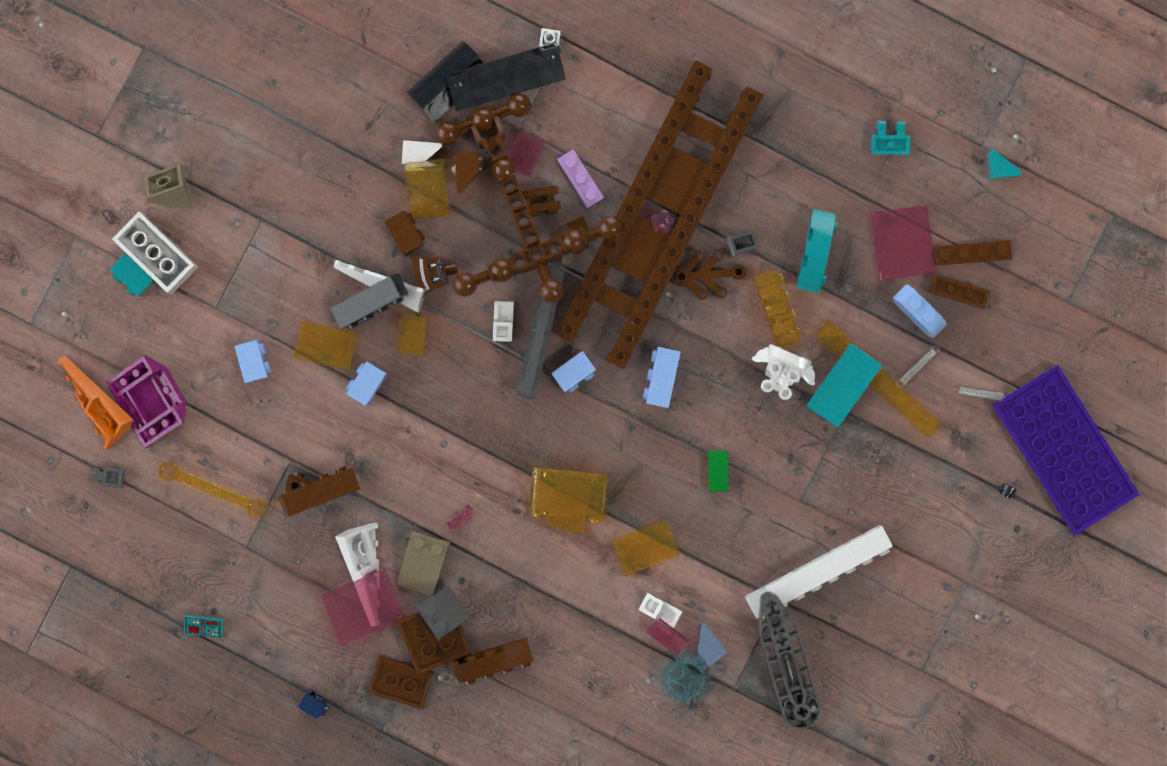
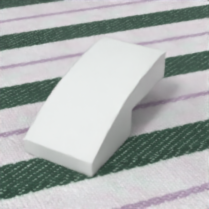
(503, 320)
(658, 608)

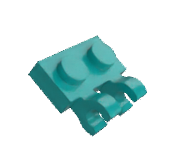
(890, 144)

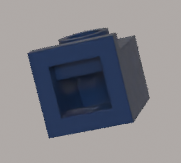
(313, 704)

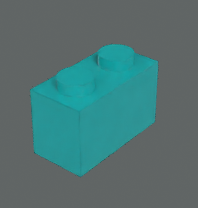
(132, 275)

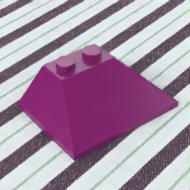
(149, 398)

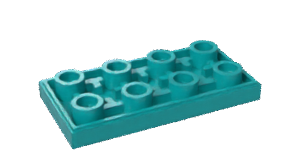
(844, 385)

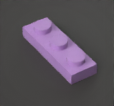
(580, 178)

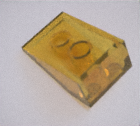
(427, 189)

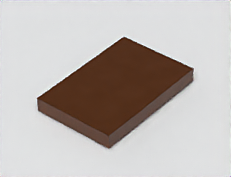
(400, 682)

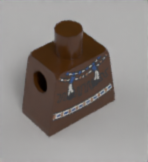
(432, 272)

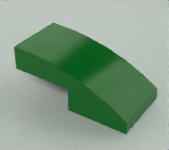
(718, 471)

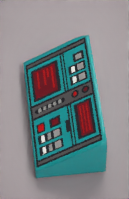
(203, 626)

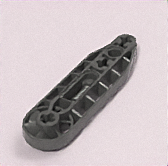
(538, 340)
(783, 651)

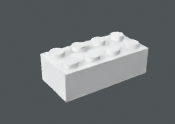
(155, 252)

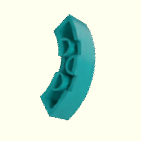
(816, 253)

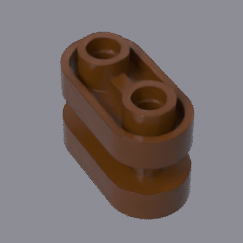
(550, 207)

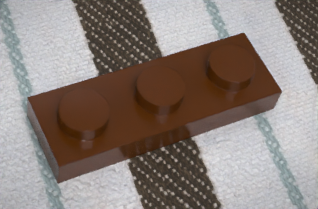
(959, 291)

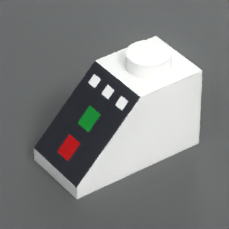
(419, 151)

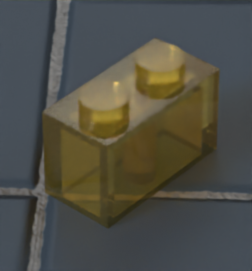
(413, 335)

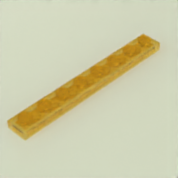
(884, 384)

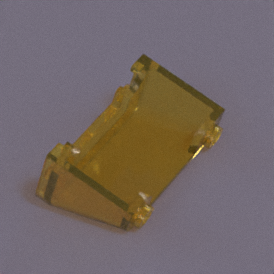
(568, 494)

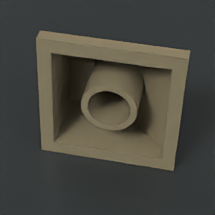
(168, 188)

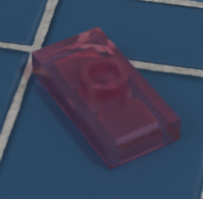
(668, 636)

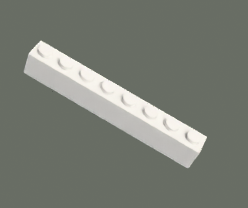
(824, 568)

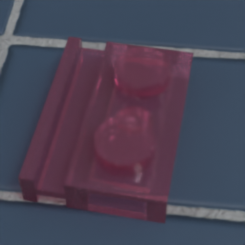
(525, 153)

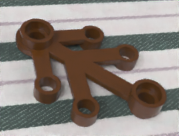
(705, 274)

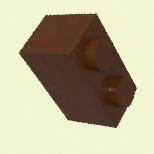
(404, 232)

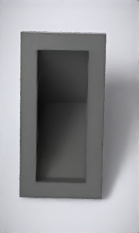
(741, 243)

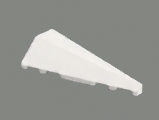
(413, 300)
(359, 550)

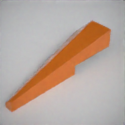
(107, 416)

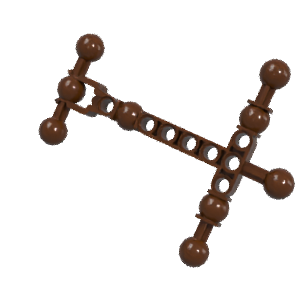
(504, 171)

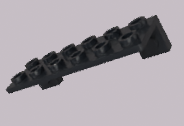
(506, 76)

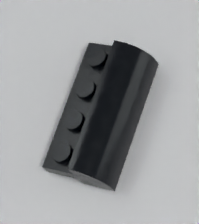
(432, 90)

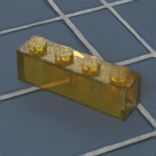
(777, 309)

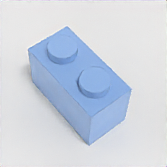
(252, 361)
(573, 372)
(366, 383)

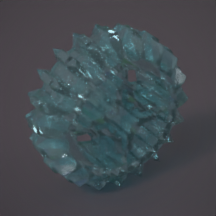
(694, 678)

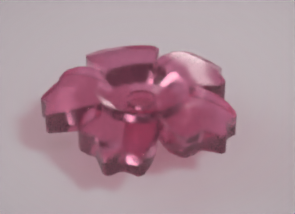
(662, 221)

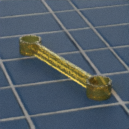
(212, 489)

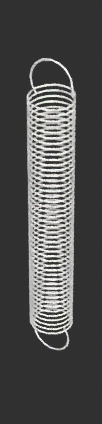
(915, 368)
(976, 393)

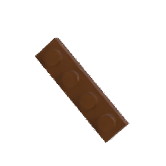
(972, 253)

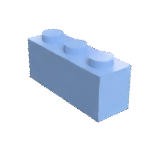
(661, 377)

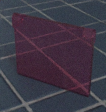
(903, 242)
(363, 607)

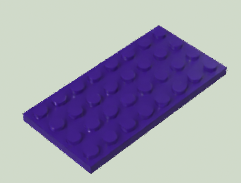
(1065, 450)

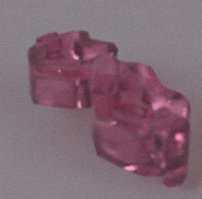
(464, 515)

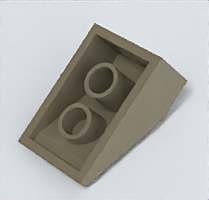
(423, 562)

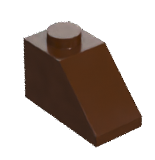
(467, 168)

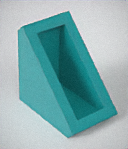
(1000, 167)

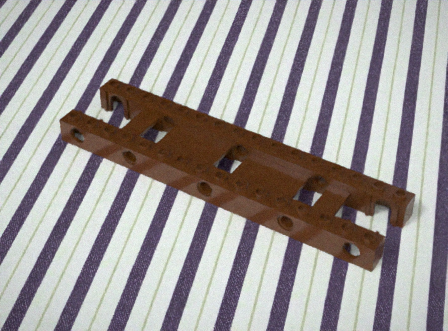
(675, 183)

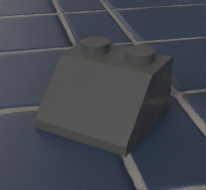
(442, 612)

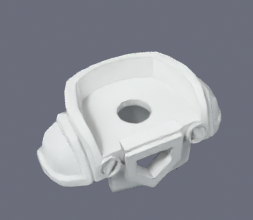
(783, 370)

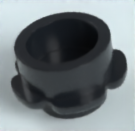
(1007, 491)

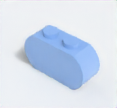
(919, 311)

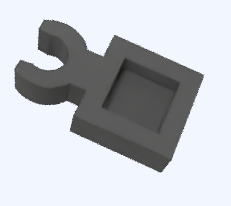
(110, 477)

